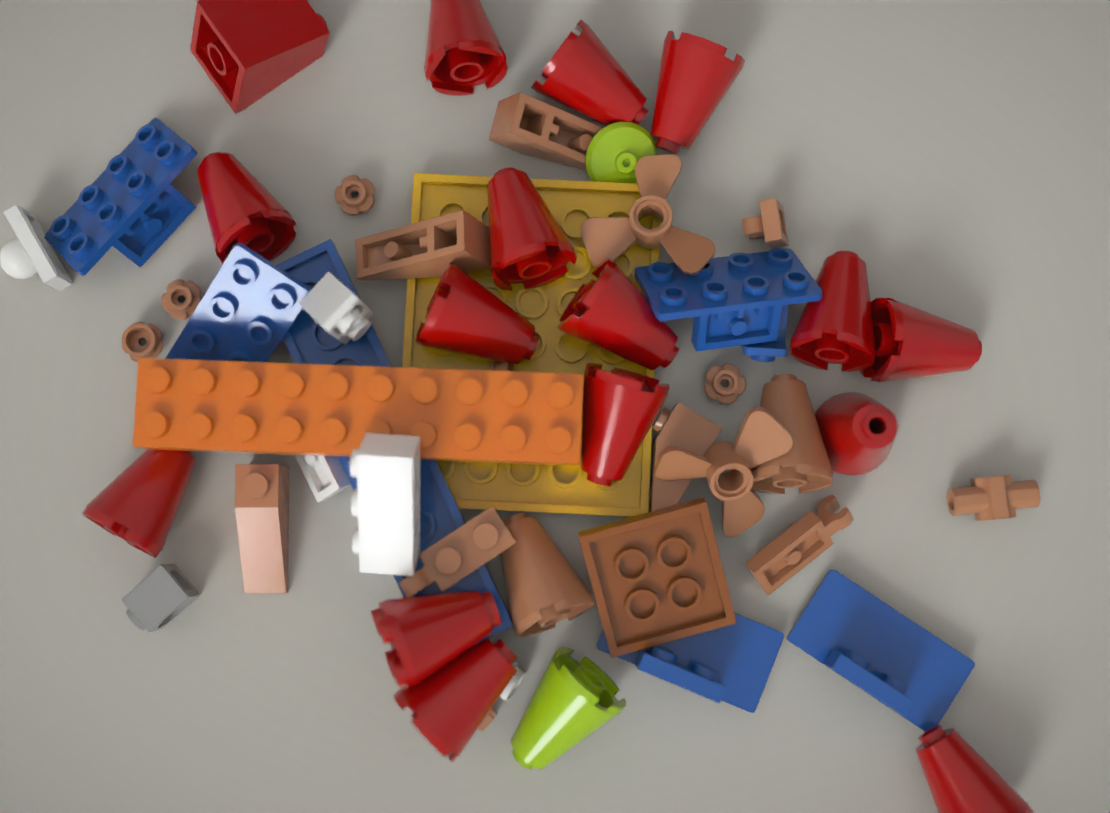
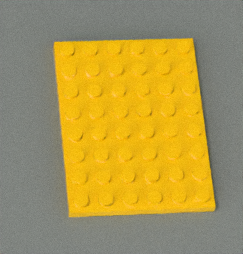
(535, 485)

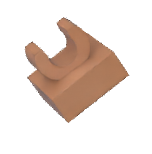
(768, 225)

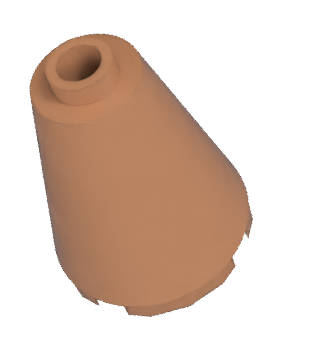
(807, 462)
(540, 579)

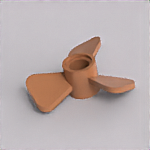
(614, 236)
(757, 442)

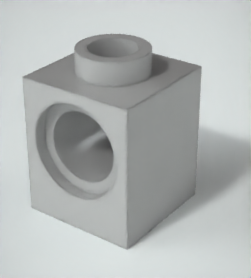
(159, 598)

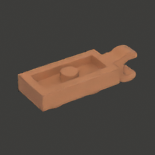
(798, 545)
(460, 553)

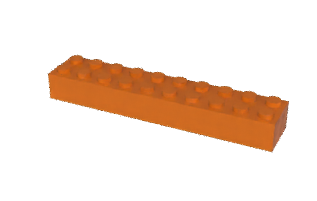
(334, 406)

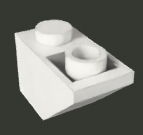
(337, 309)

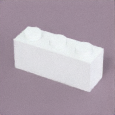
(387, 503)

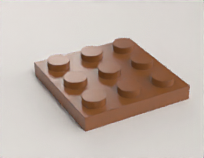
(657, 577)

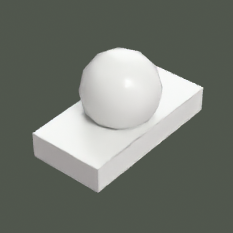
(31, 251)

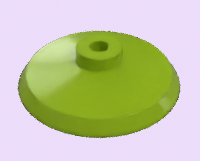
(616, 151)

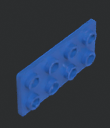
(128, 203)
(732, 298)
(241, 311)
(880, 651)
(716, 664)

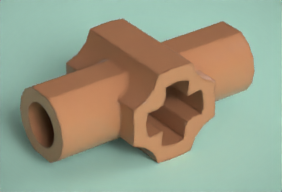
(993, 497)

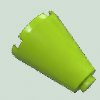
(564, 710)

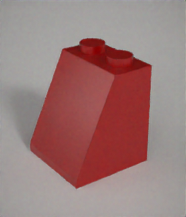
(255, 45)

